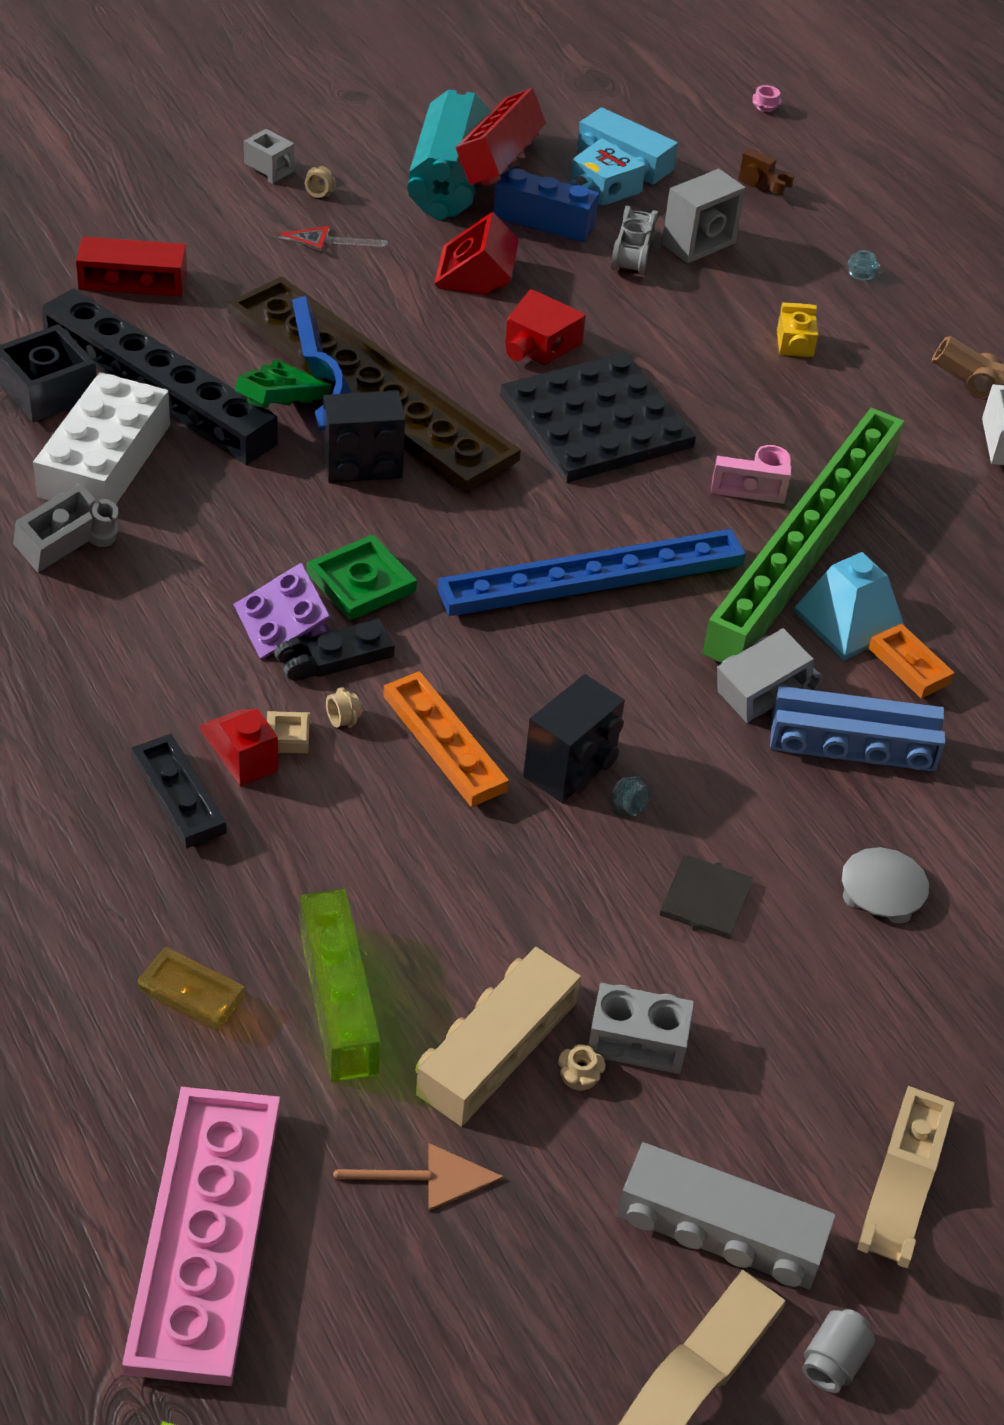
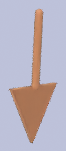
(447, 1176)

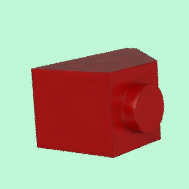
(244, 744)

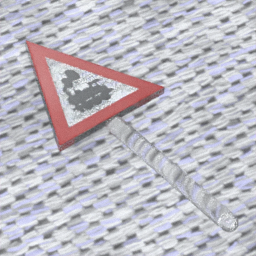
(317, 237)

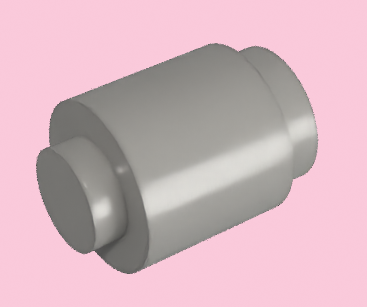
(838, 1350)

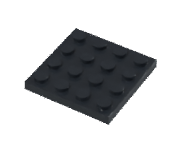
(597, 416)

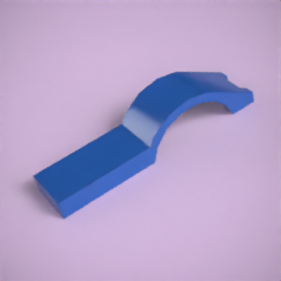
(319, 363)

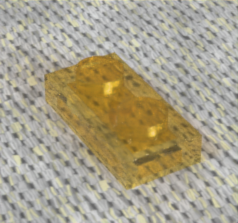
(191, 988)

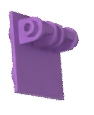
(283, 611)

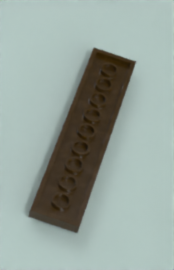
(434, 424)

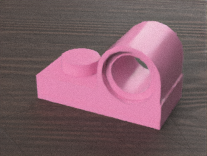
(759, 479)

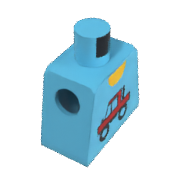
(608, 171)

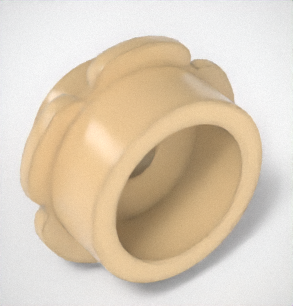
(312, 183)
(343, 708)
(578, 1076)

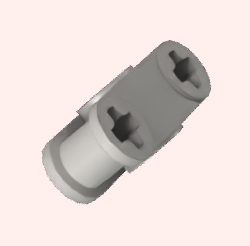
(634, 240)

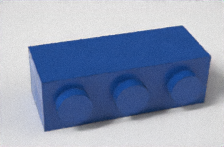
(546, 204)

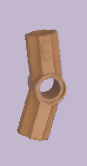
(970, 366)

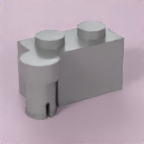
(64, 526)
(753, 676)

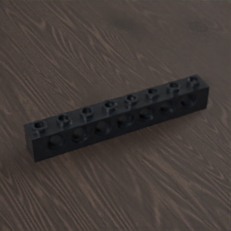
(194, 394)

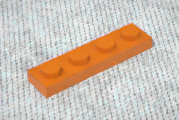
(446, 739)

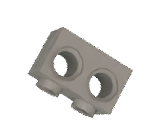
(639, 1034)

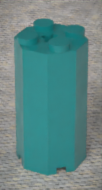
(436, 173)

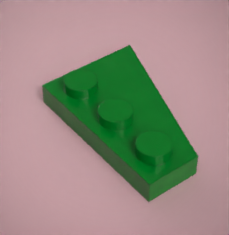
(280, 385)

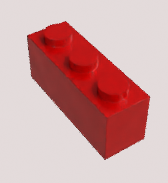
(131, 266)

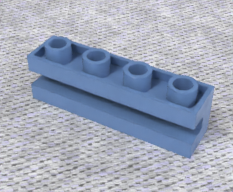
(857, 728)

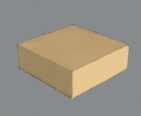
(291, 730)

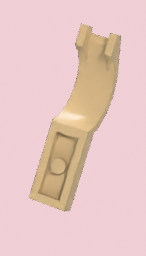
(906, 1176)
(708, 1355)

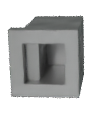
(269, 155)

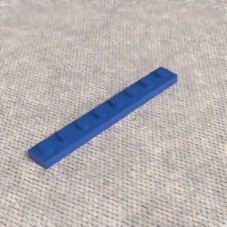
(590, 572)

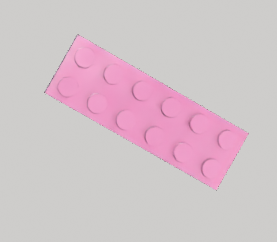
(203, 1238)

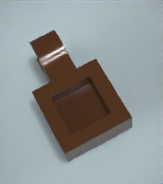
(760, 172)

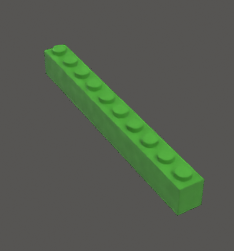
(803, 537)

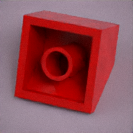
(478, 258)

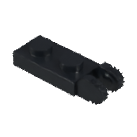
(335, 650)

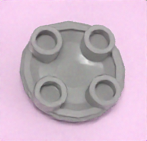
(885, 884)

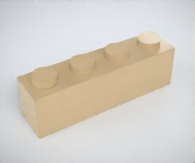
(496, 1035)

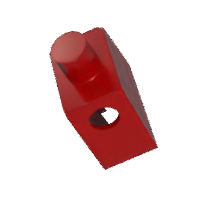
(543, 329)

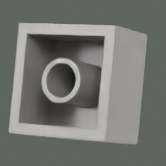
(703, 215)

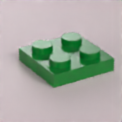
(361, 577)

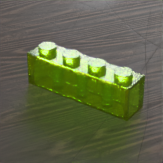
(339, 985)

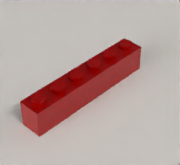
(501, 137)

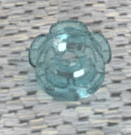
(863, 265)
(631, 795)

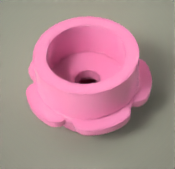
(767, 98)

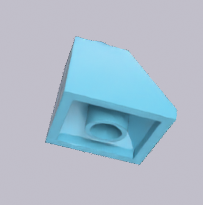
(850, 606)

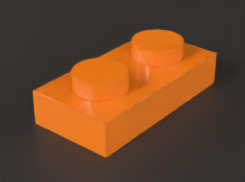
(911, 660)

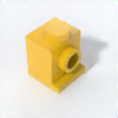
(797, 330)

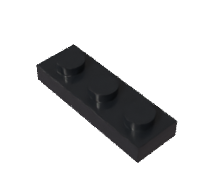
(179, 791)

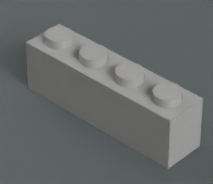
(725, 1216)

